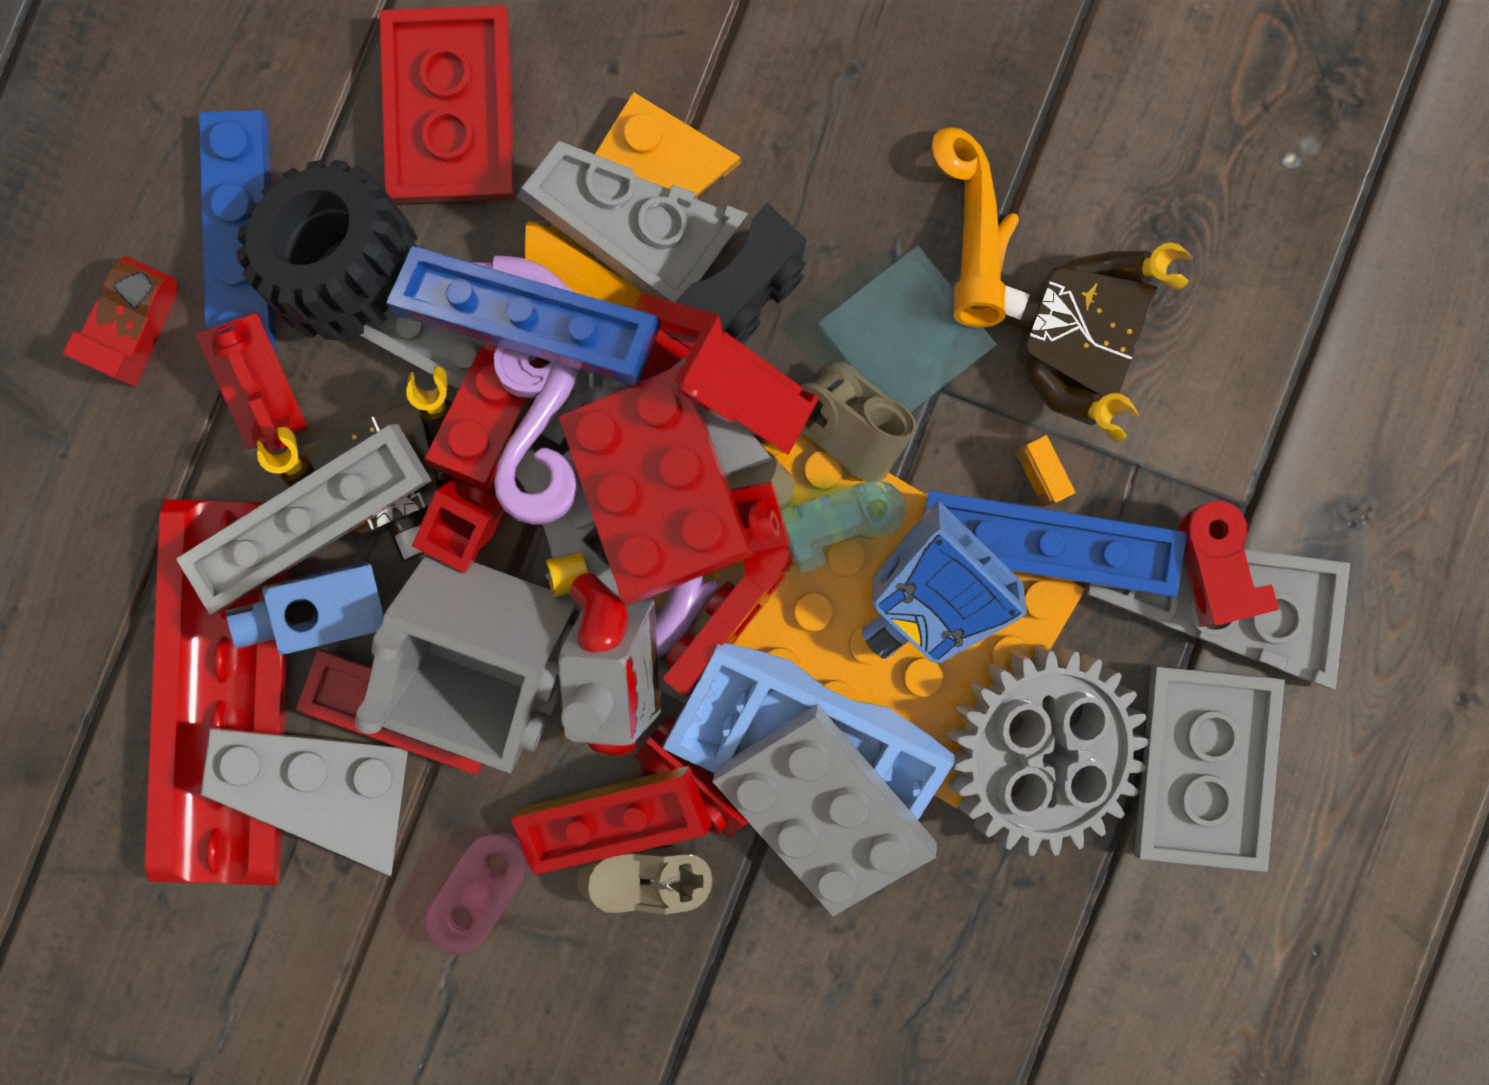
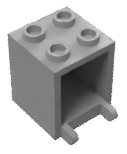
(468, 662)

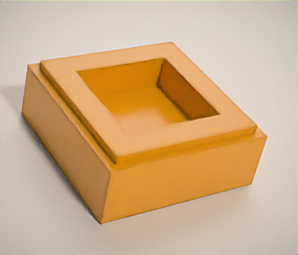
(1045, 471)

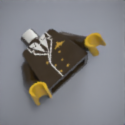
(1087, 330)
(419, 422)

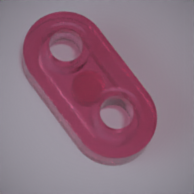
(478, 890)

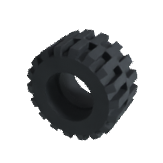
(302, 220)

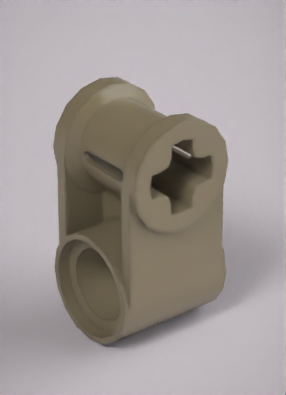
(857, 422)

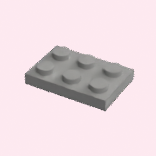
(1209, 769)
(825, 811)

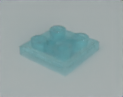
(905, 332)

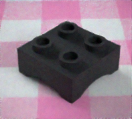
(762, 270)

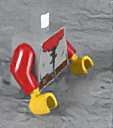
(606, 662)

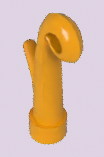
(980, 292)

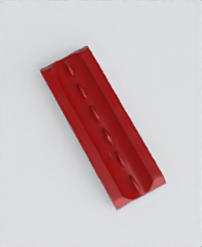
(199, 686)

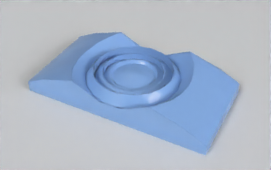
(755, 693)

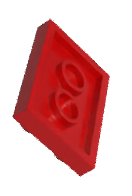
(447, 104)
(655, 487)

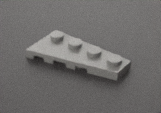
(1296, 639)

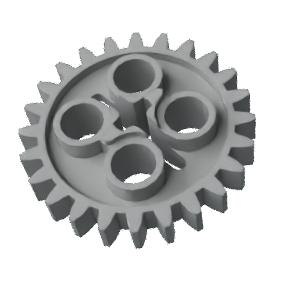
(1047, 750)

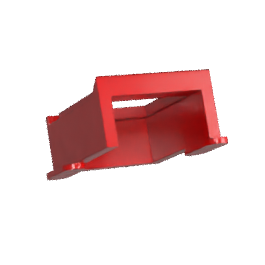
(725, 374)

